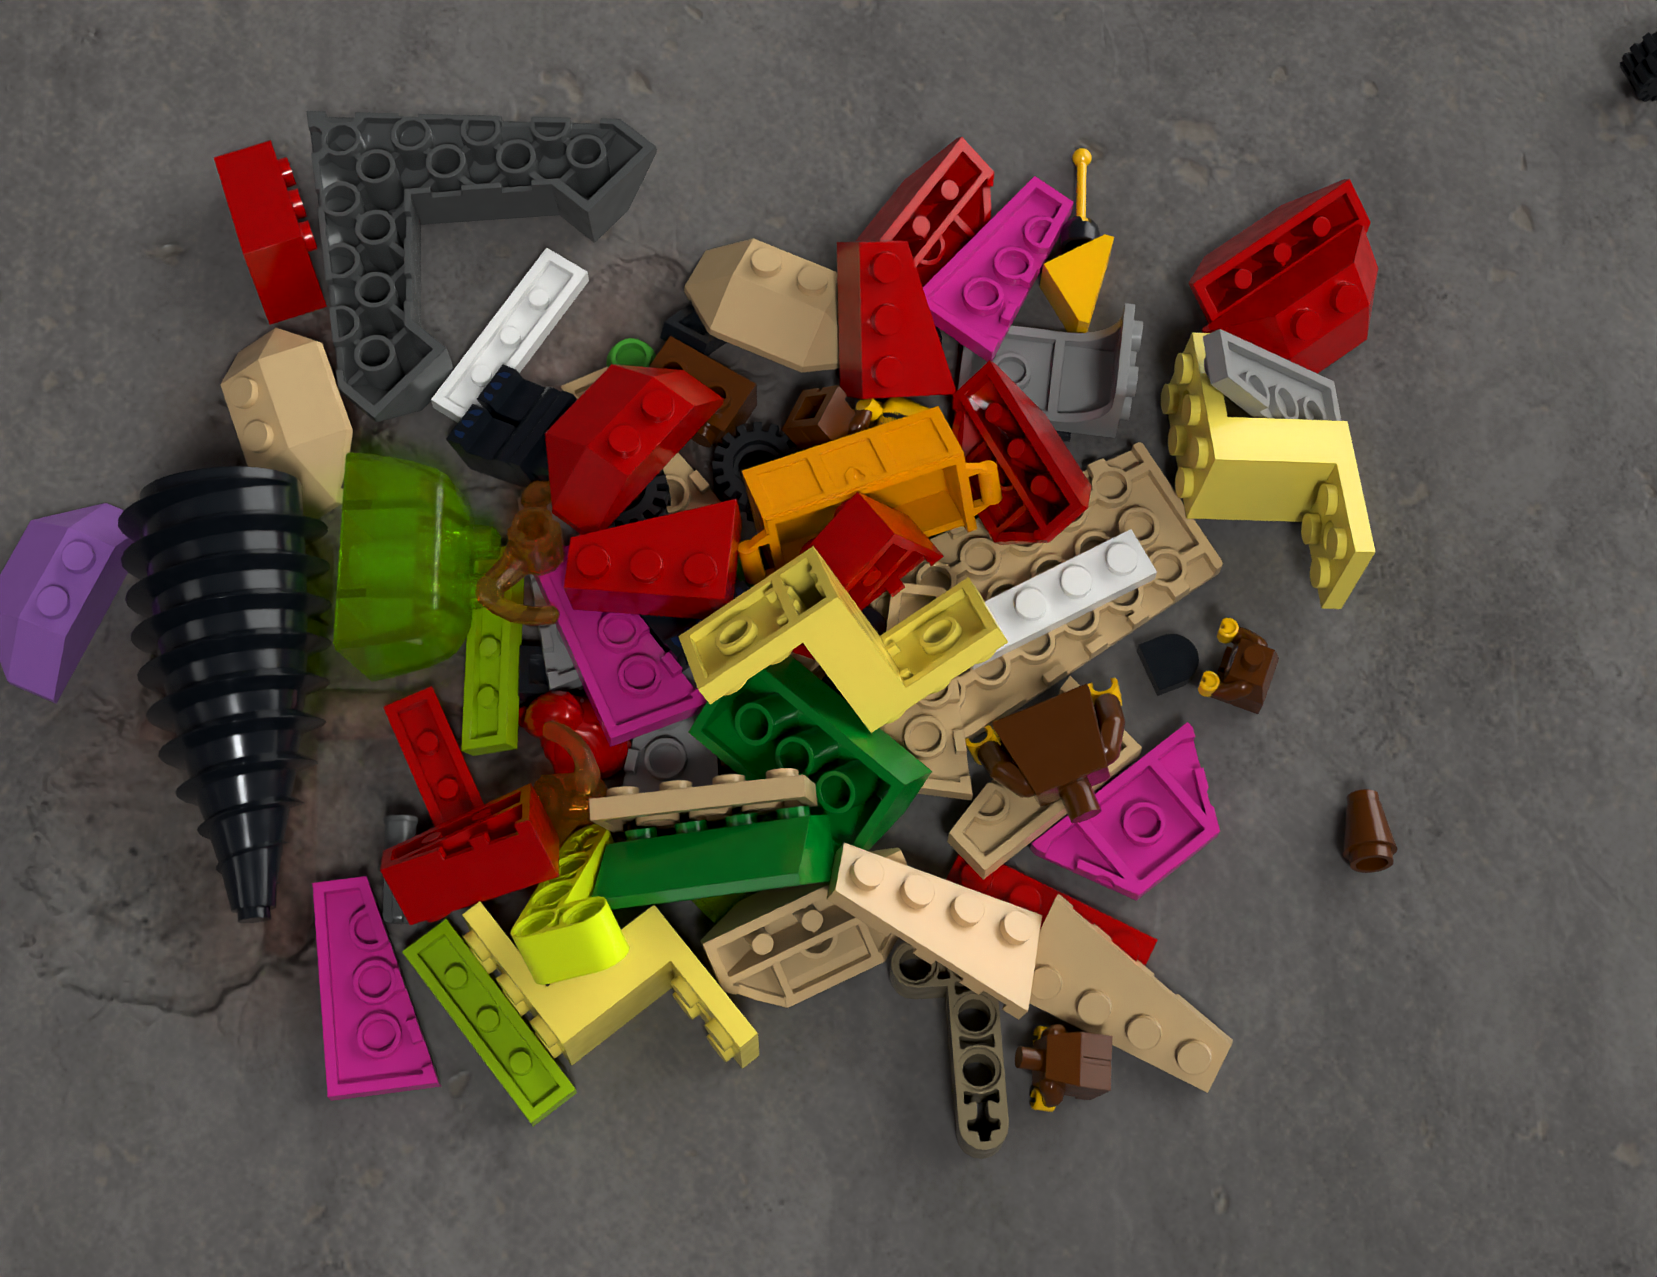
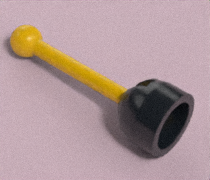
(1079, 228)

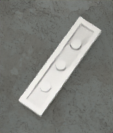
(513, 332)
(1070, 590)

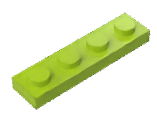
(492, 677)
(489, 1022)

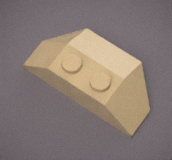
(769, 304)
(291, 415)
(793, 943)

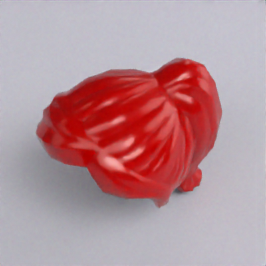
(580, 716)

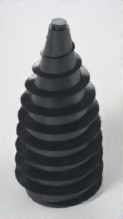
(231, 651)

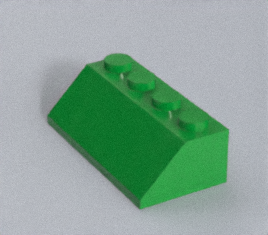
(801, 723)
(716, 861)

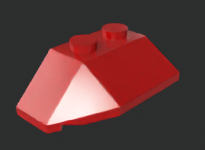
(937, 208)
(1274, 246)
(1314, 308)
(620, 440)
(1036, 471)

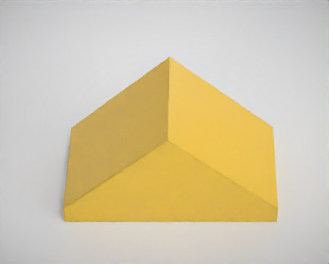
(1074, 282)

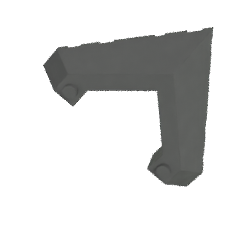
(395, 172)

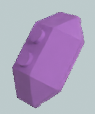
(57, 595)

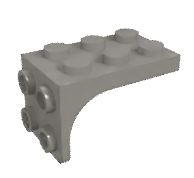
(1073, 377)

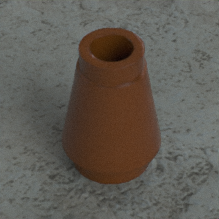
(1367, 833)

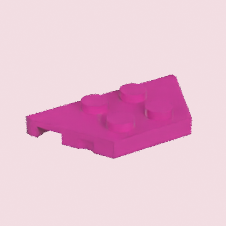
(1148, 822)

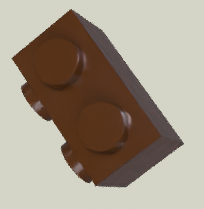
(737, 391)

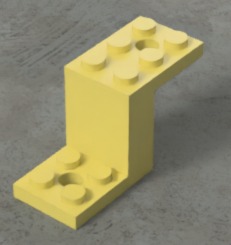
(1269, 474)
(871, 671)
(587, 1009)

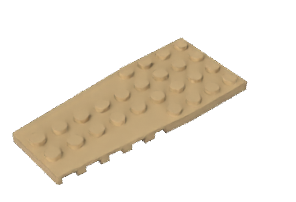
(1123, 496)

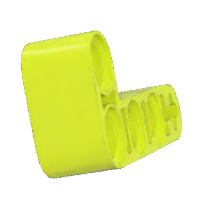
(564, 927)

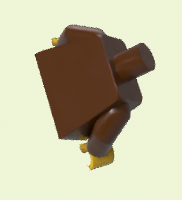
(1057, 748)

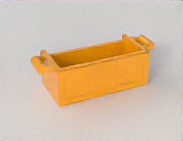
(902, 463)

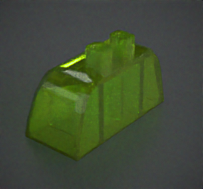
(405, 566)

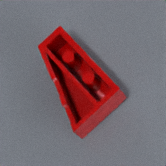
(270, 232)
(886, 325)
(870, 550)
(658, 565)
(473, 857)

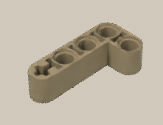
(964, 1048)

